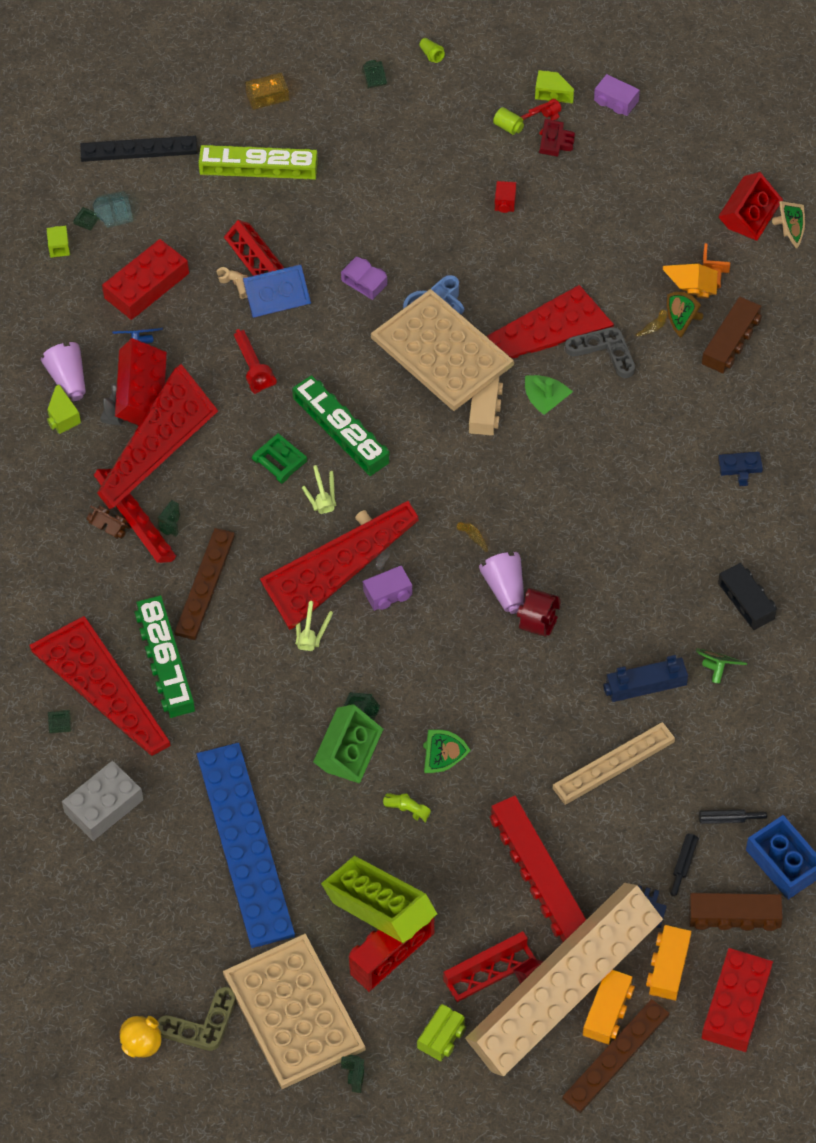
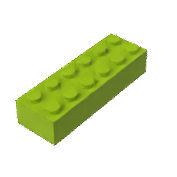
(379, 899)

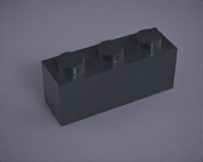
(747, 596)

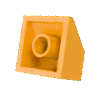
(694, 279)

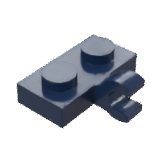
(741, 465)

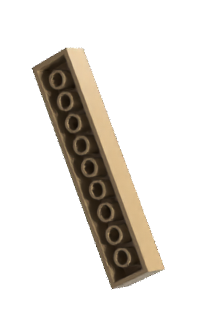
(564, 979)

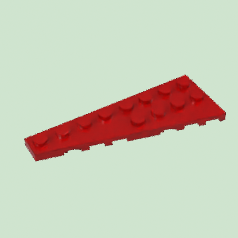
(551, 324)
(170, 421)
(333, 564)
(89, 668)

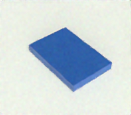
(276, 291)

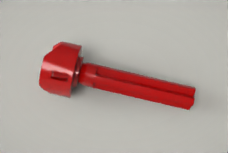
(260, 375)

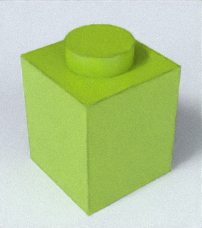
(58, 241)

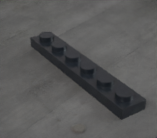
(138, 148)

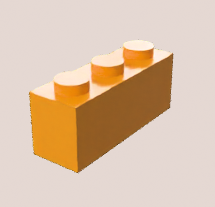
(668, 962)
(608, 1007)

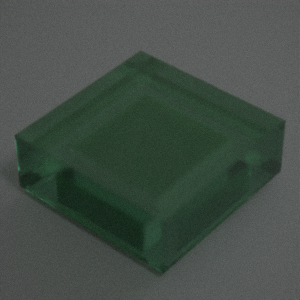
(86, 219)
(59, 721)

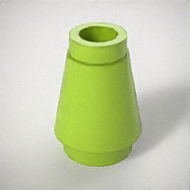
(433, 51)

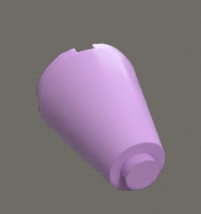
(66, 369)
(505, 579)

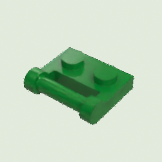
(282, 452)

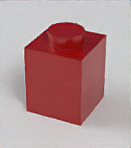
(505, 196)

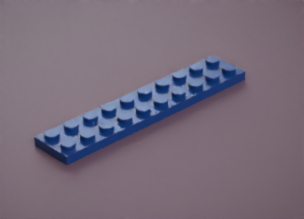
(245, 845)

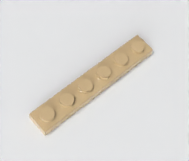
(613, 763)

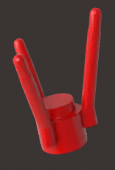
(548, 109)

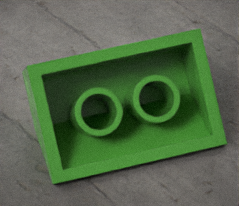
(348, 744)

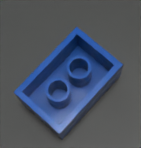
(783, 856)

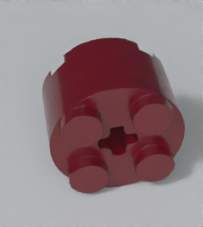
(538, 612)

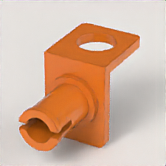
(721, 267)

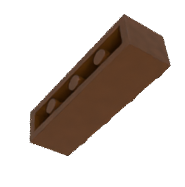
(731, 335)
(735, 910)

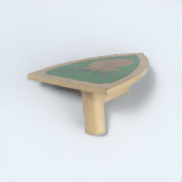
(793, 221)

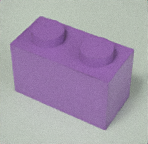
(616, 95)
(387, 588)

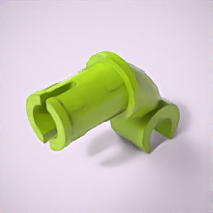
(405, 803)

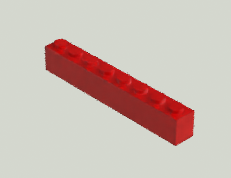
(537, 867)

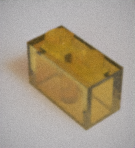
(267, 91)

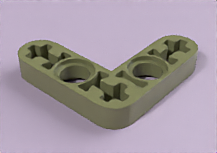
(202, 1031)

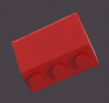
(751, 206)

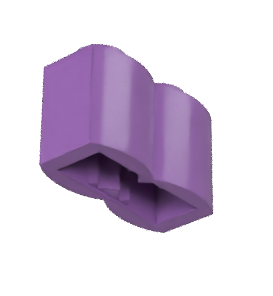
(364, 277)

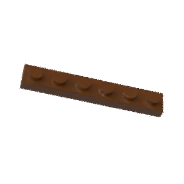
(204, 584)
(615, 1056)

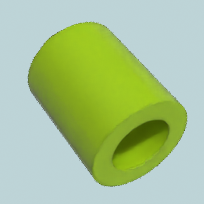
(508, 121)

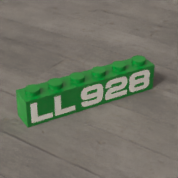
(341, 425)
(165, 657)

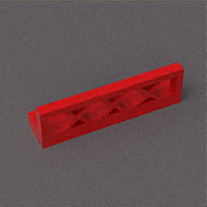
(256, 246)
(484, 960)

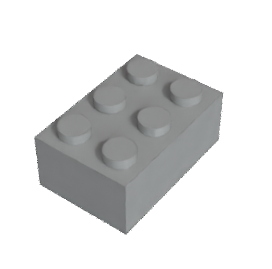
(102, 800)

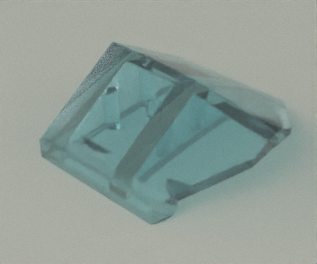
(113, 209)

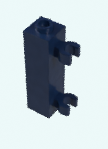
(646, 679)

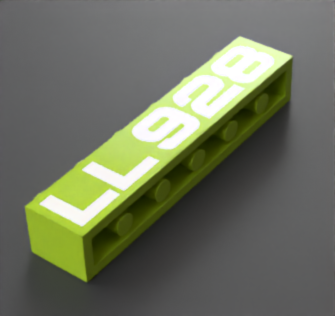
(258, 162)

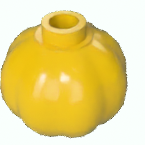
(140, 1036)

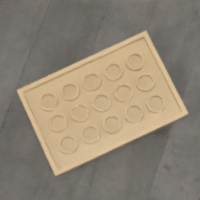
(442, 349)
(293, 1011)

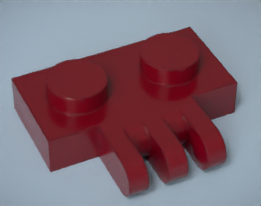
(555, 138)

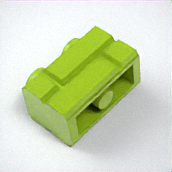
(441, 1033)

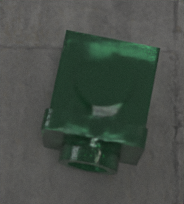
(374, 74)
(168, 519)
(364, 702)
(356, 1071)

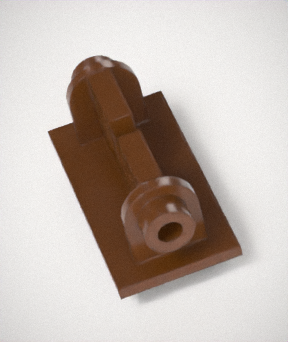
(115, 525)

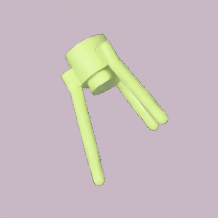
(324, 502)
(307, 639)

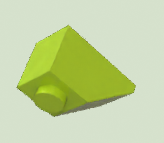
(553, 85)
(62, 412)

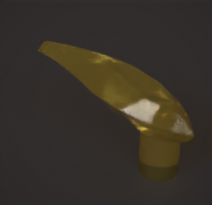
(654, 325)
(473, 533)

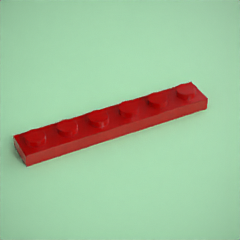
(141, 524)

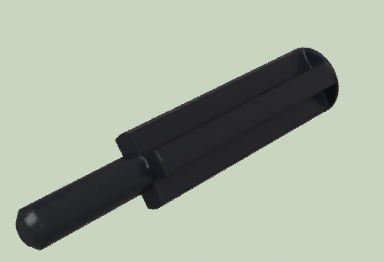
(728, 816)
(684, 861)

